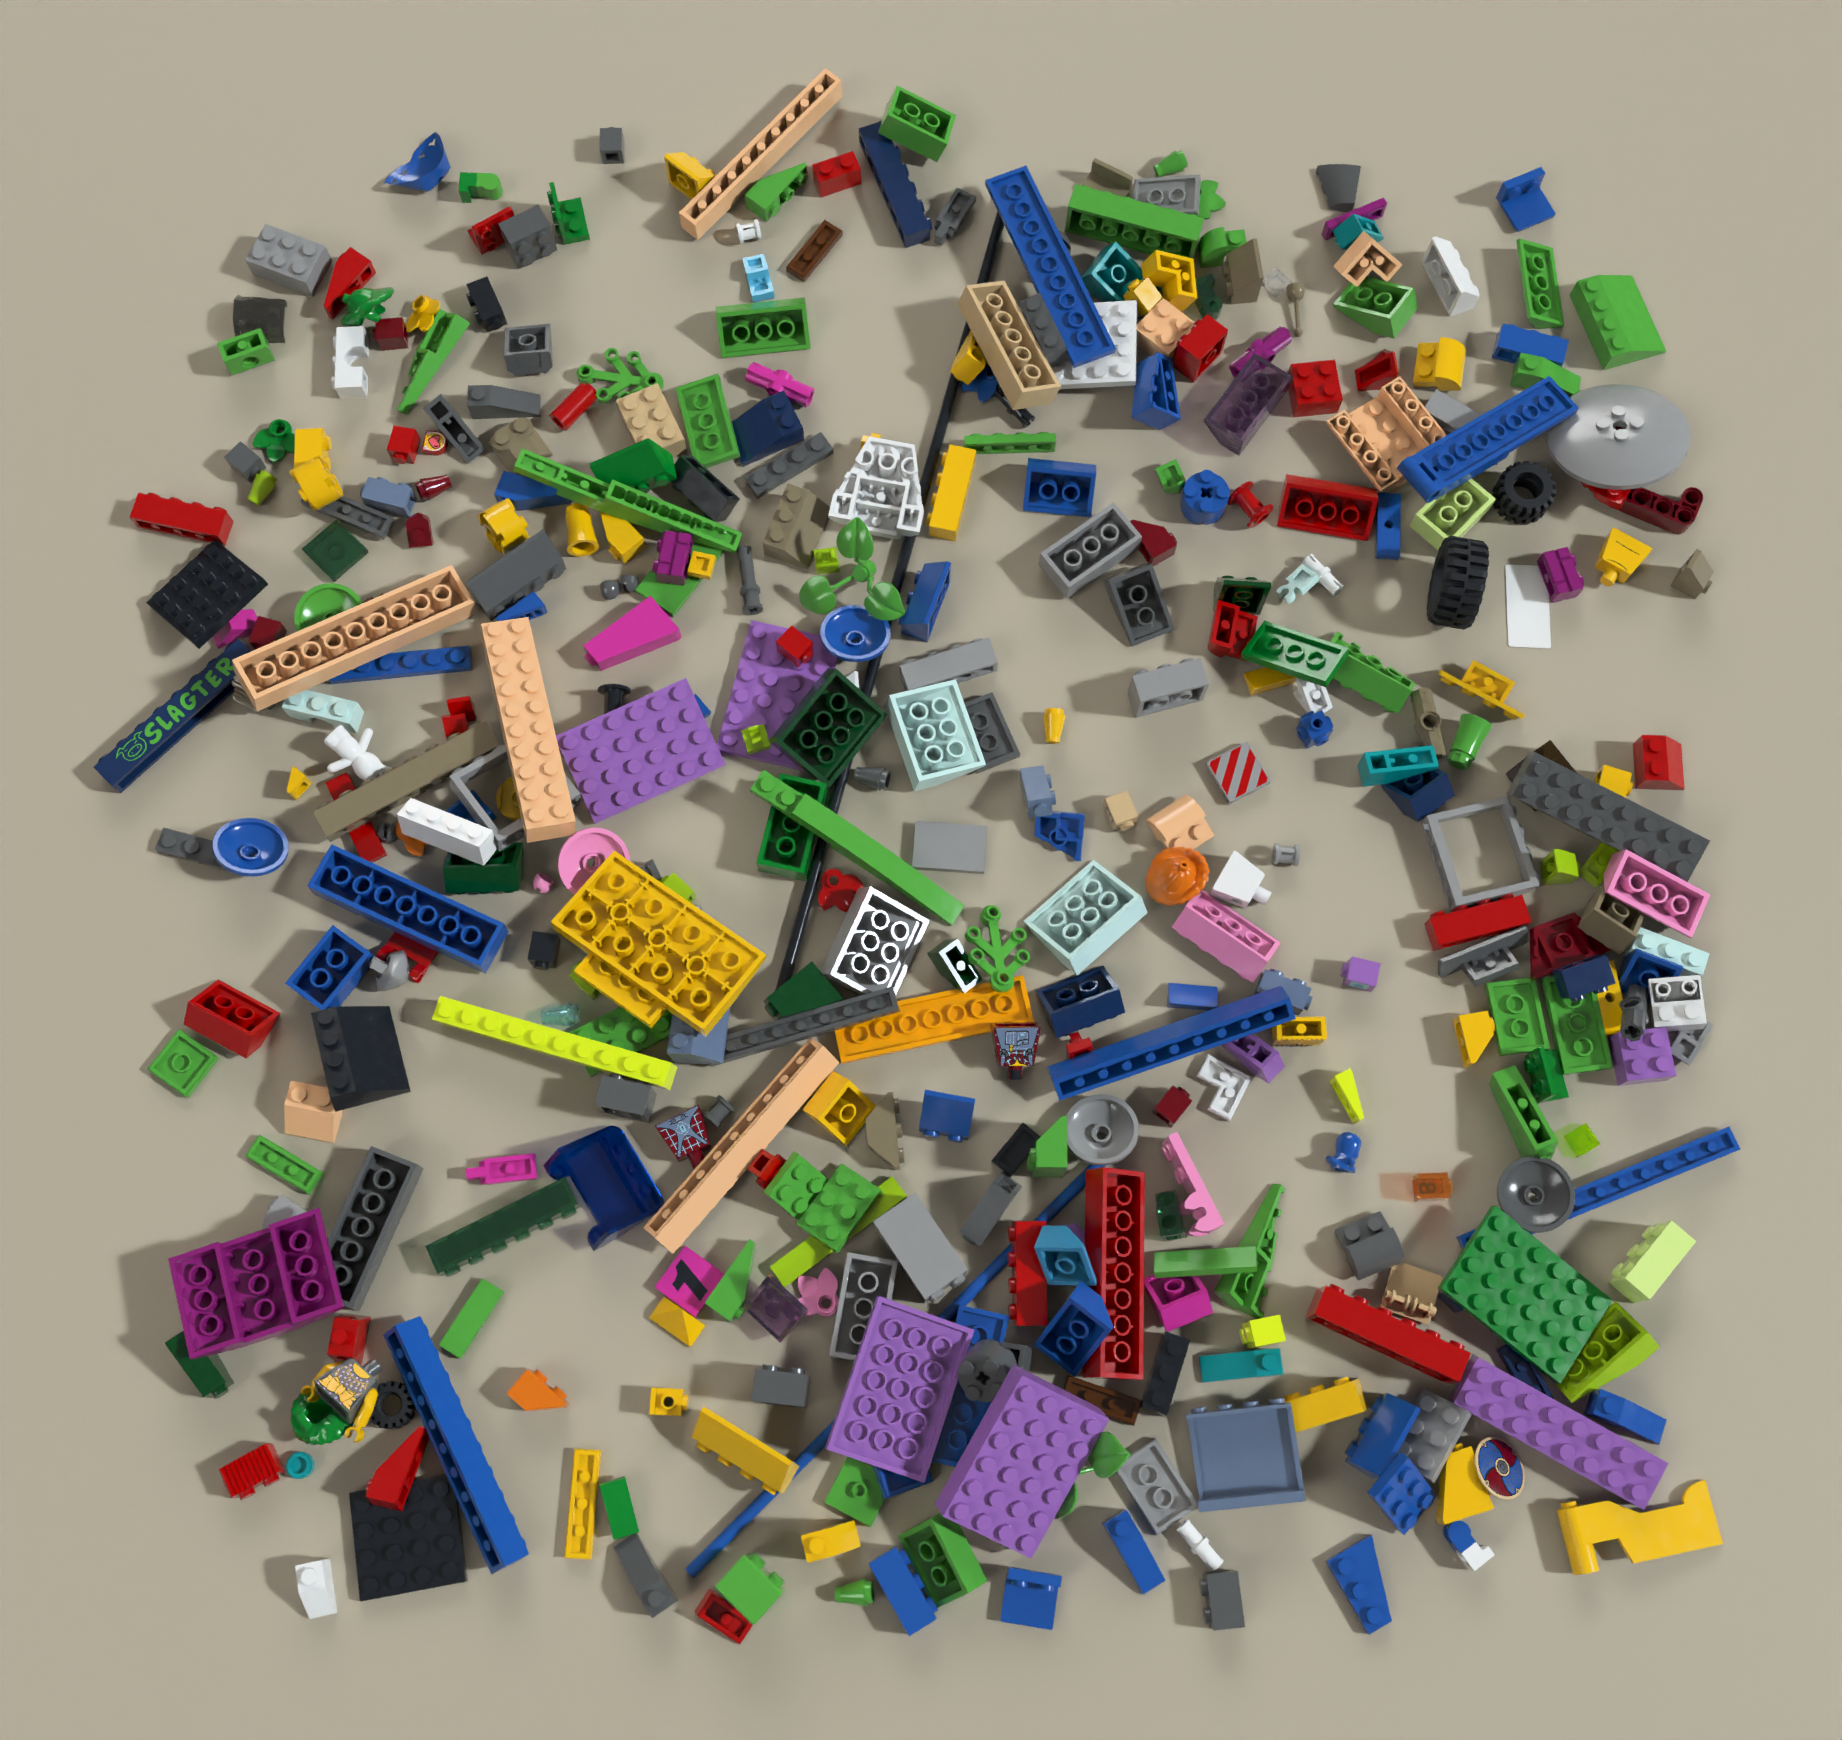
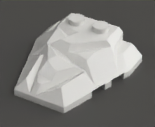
(881, 490)

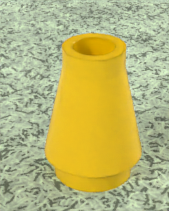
(1053, 724)

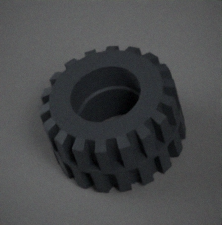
(1532, 478)

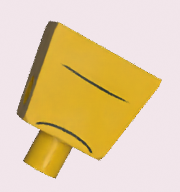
(1620, 557)

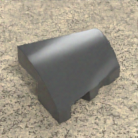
(1339, 185)

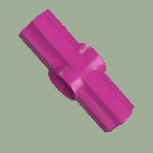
(779, 381)

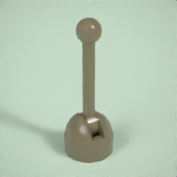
(1295, 293)

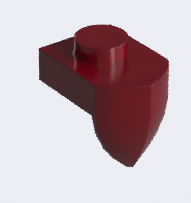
(419, 530)

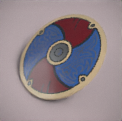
(1499, 1468)

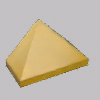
(677, 1321)

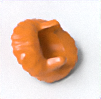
(1176, 876)

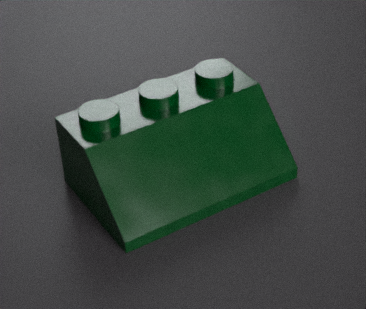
(499, 874)

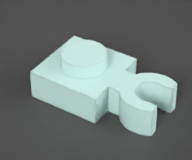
(1299, 581)

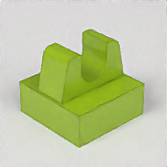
(826, 560)
(756, 739)

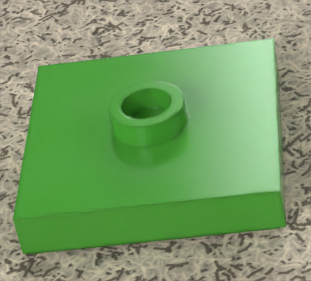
(856, 1491)

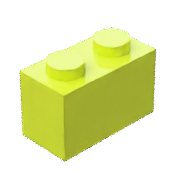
(1262, 1332)

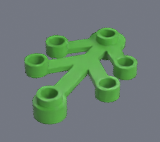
(622, 379)
(996, 950)

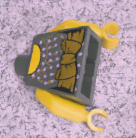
(348, 1390)

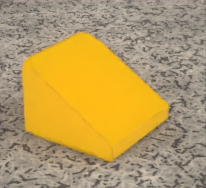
(297, 783)

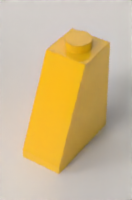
(1460, 1488)
(830, 1541)

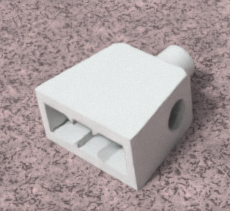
(1240, 883)

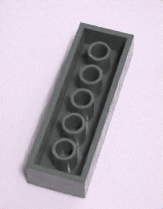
(370, 1221)

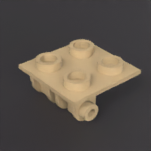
(1411, 1292)

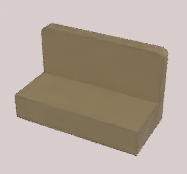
(1108, 178)

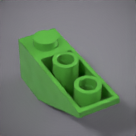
(773, 191)

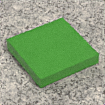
(183, 1063)

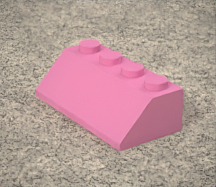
(1654, 892)
(1226, 935)

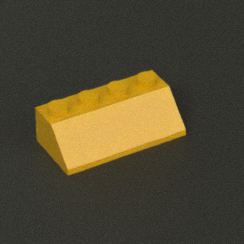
(744, 1451)

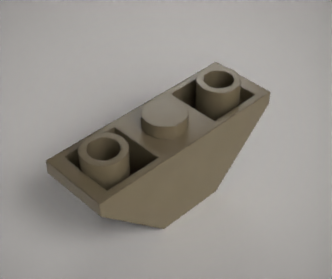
(883, 1131)

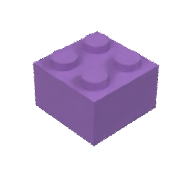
(1644, 1059)

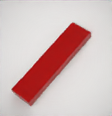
(364, 837)

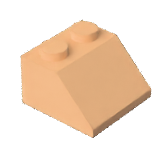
(310, 1112)

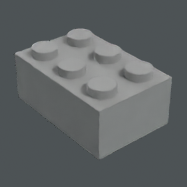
(288, 260)
(1167, 687)

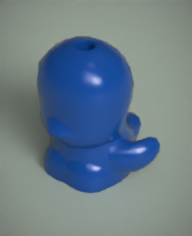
(1347, 1151)

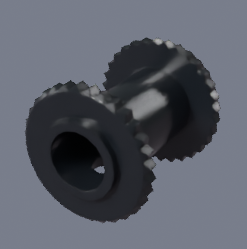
(613, 695)

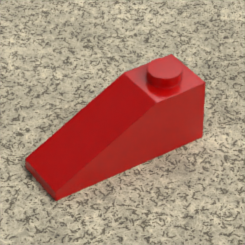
(349, 274)
(396, 1475)

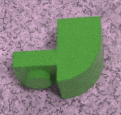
(1216, 244)

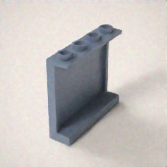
(1245, 1455)

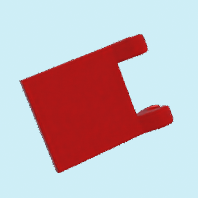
(416, 952)

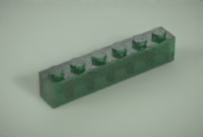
(502, 1227)

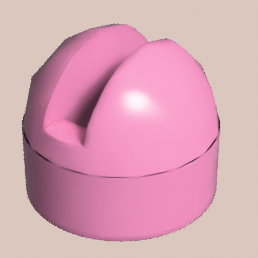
(543, 882)

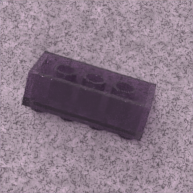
(1247, 403)

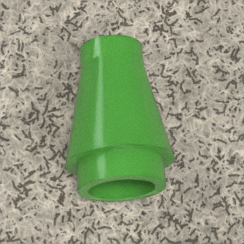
(1171, 164)
(856, 1593)

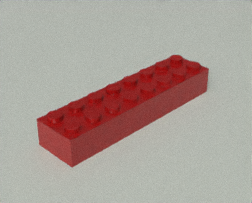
(1117, 1257)

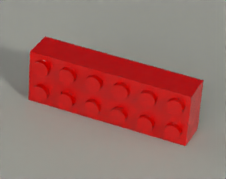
(1388, 1335)

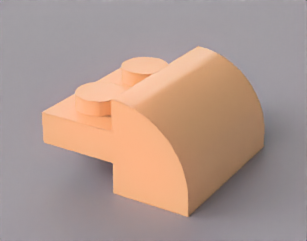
(1181, 824)

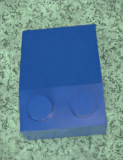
(946, 1116)

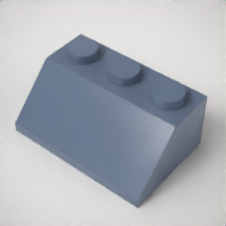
(692, 1047)

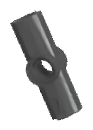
(1634, 1012)

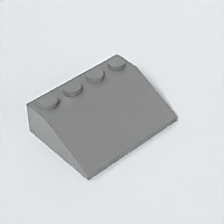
(873, 943)

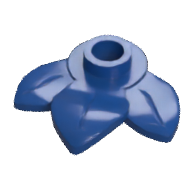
(983, 384)

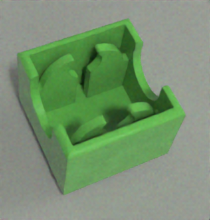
(751, 1587)

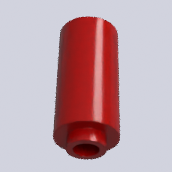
(573, 406)

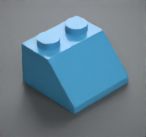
(1063, 1257)

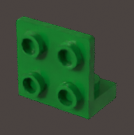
(568, 218)
(1545, 1075)

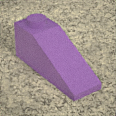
(1256, 1056)

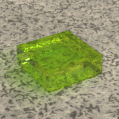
(1581, 1140)

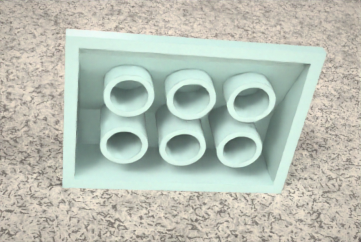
(934, 734)
(1086, 916)

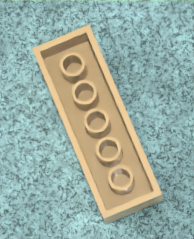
(1008, 345)

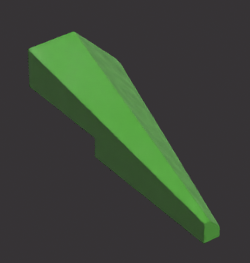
(431, 354)
(1246, 1290)

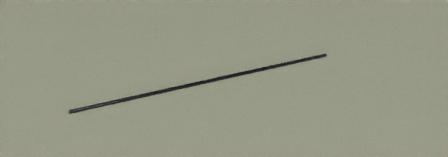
(873, 664)

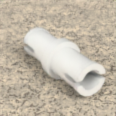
(1324, 575)
(1199, 1545)

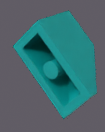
(1352, 227)

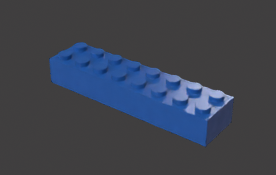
(408, 908)

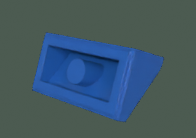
(1192, 997)

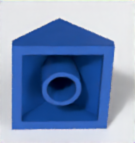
(1640, 966)

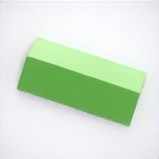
(1540, 285)

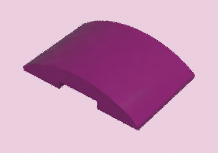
(256, 1285)

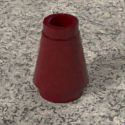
(432, 486)

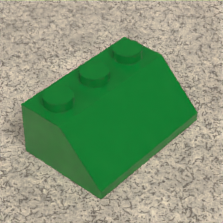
(638, 466)

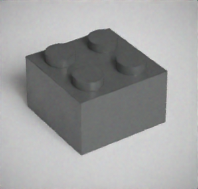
(528, 236)
(625, 1098)
(781, 1387)

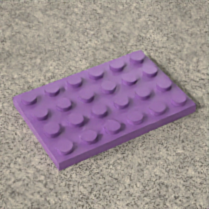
(768, 690)
(640, 750)
(899, 1389)

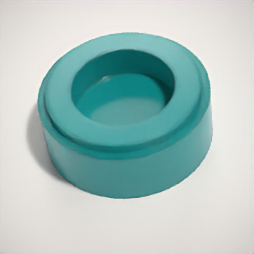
(300, 1465)

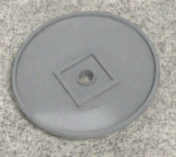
(1621, 459)

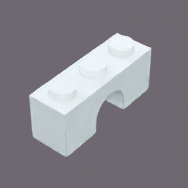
(350, 345)

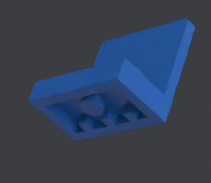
(1524, 200)
(1030, 1598)

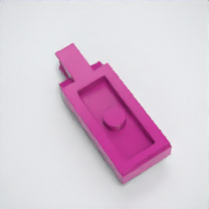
(504, 1169)

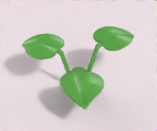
(855, 542)
(1106, 1459)

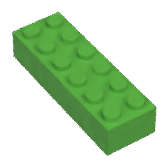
(1131, 223)

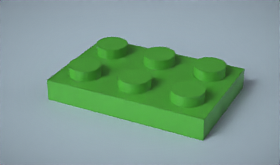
(1516, 1016)
(839, 1208)

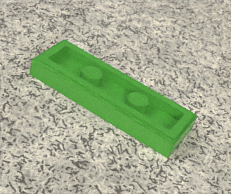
(284, 1164)
(471, 1318)

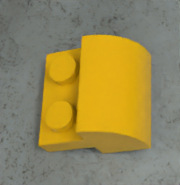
(1440, 365)

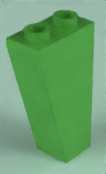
(1522, 1114)

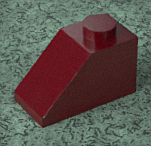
(1155, 543)

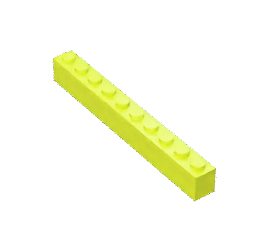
(554, 1042)

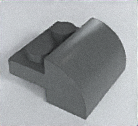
(1370, 1245)

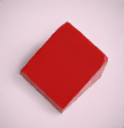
(462, 704)

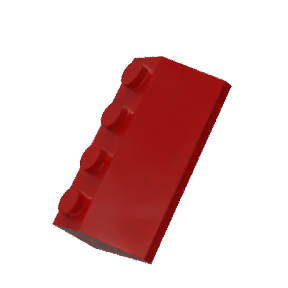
(1327, 507)

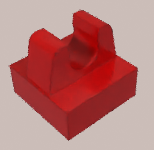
(1078, 1045)

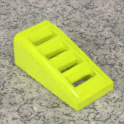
(1347, 1093)

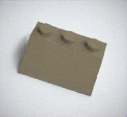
(796, 527)

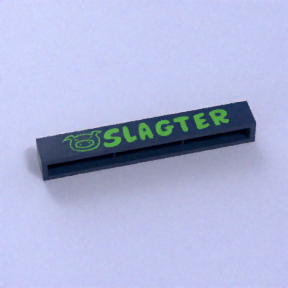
(172, 720)

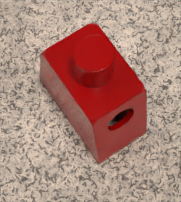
(348, 1337)

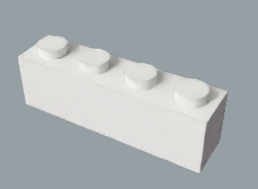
(447, 831)

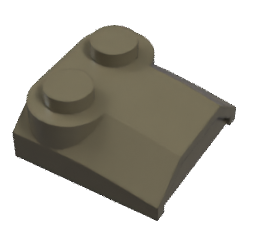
(513, 437)

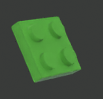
(796, 1185)

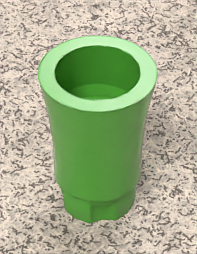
(1468, 740)

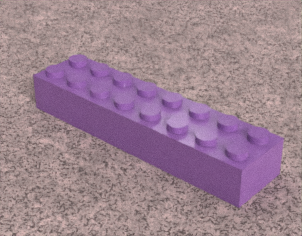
(1558, 1432)

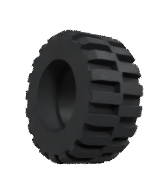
(1457, 582)

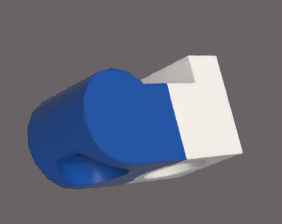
(1460, 1539)

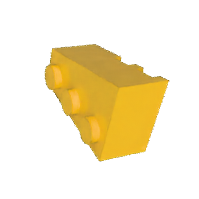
(1327, 1404)

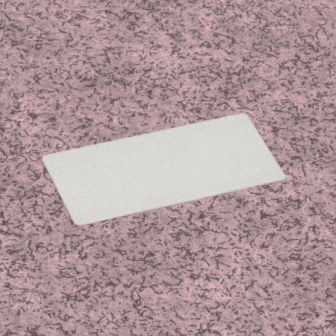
(1527, 607)

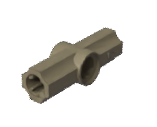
(1425, 710)

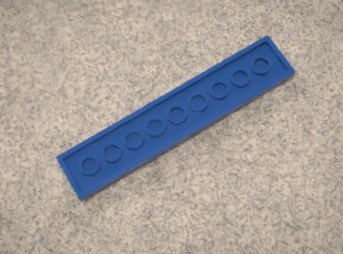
(1050, 265)

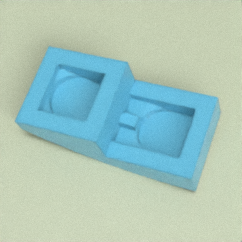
(758, 278)

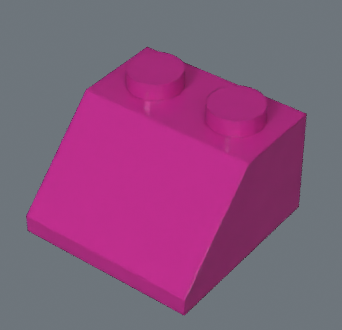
(1177, 1300)

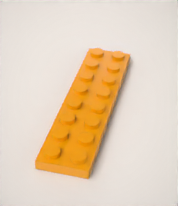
(935, 1020)

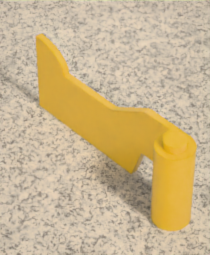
(1642, 1534)

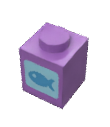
(1360, 973)

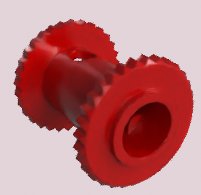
(1250, 504)

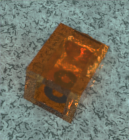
(1431, 1187)

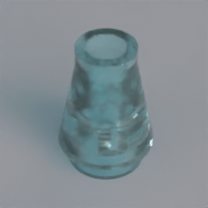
(561, 1015)

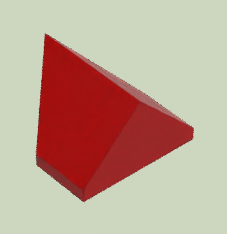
(1377, 371)

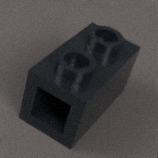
(487, 305)

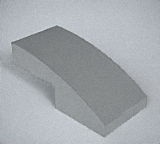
(1688, 1043)

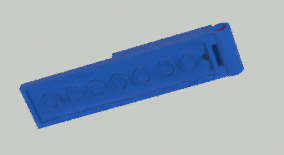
(1486, 439)

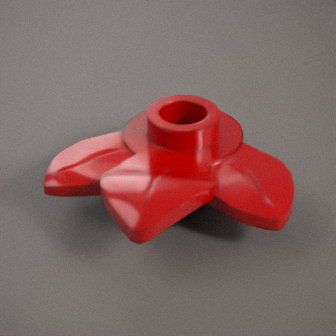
(840, 894)

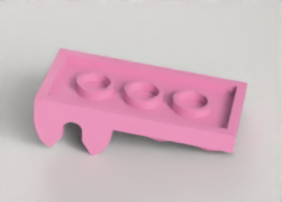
(1199, 1200)

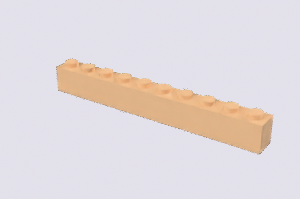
(761, 154)
(741, 1145)

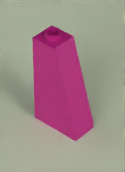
(632, 635)

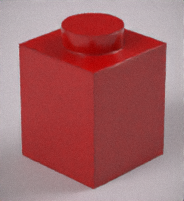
(403, 445)
(795, 646)

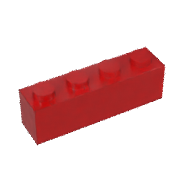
(181, 518)
(1476, 922)
(1028, 1280)

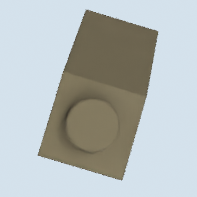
(1694, 575)

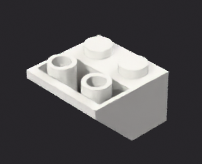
(1677, 1003)

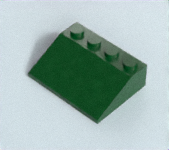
(828, 727)

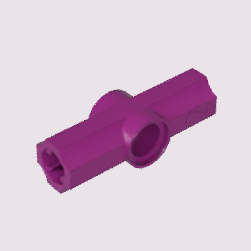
(1265, 348)

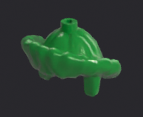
(365, 304)
(316, 1421)

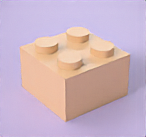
(1162, 329)

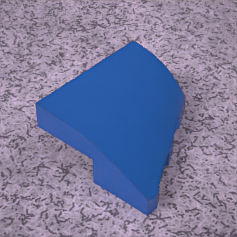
(1062, 831)

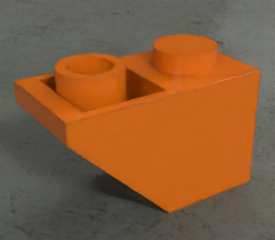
(535, 1394)

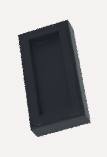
(1016, 1150)

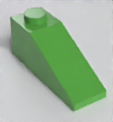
(1532, 369)
(733, 1288)

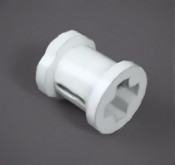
(748, 231)

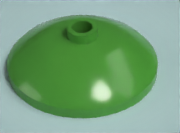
(322, 603)

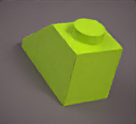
(1559, 868)

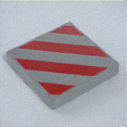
(1237, 773)

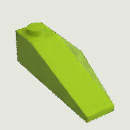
(1610, 1351)

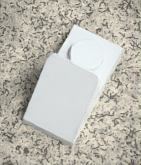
(1312, 696)

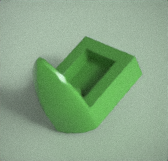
(1171, 477)

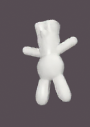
(353, 753)

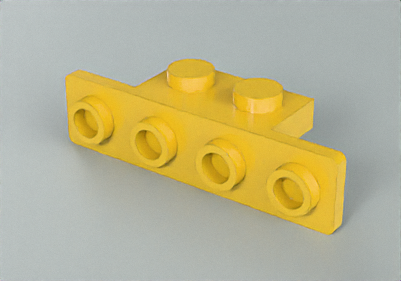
(1486, 684)

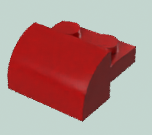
(1230, 630)

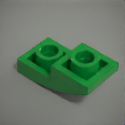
(619, 1508)

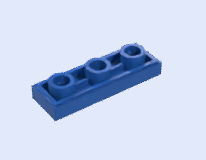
(1388, 514)

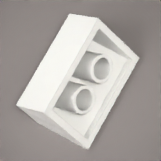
(1449, 277)

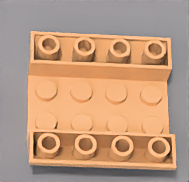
(1386, 433)

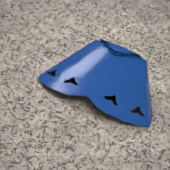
(426, 171)

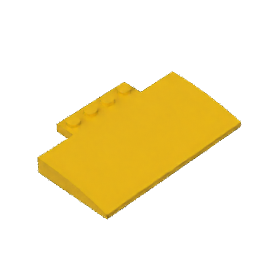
(654, 948)

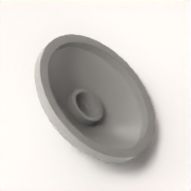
(1103, 1116)

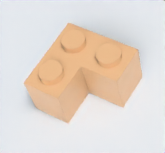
(1364, 256)

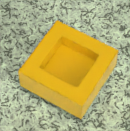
(701, 565)

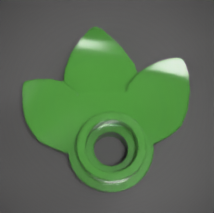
(1209, 199)

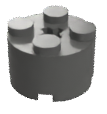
(984, 1370)

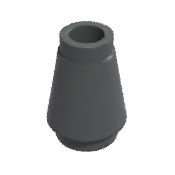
(873, 777)

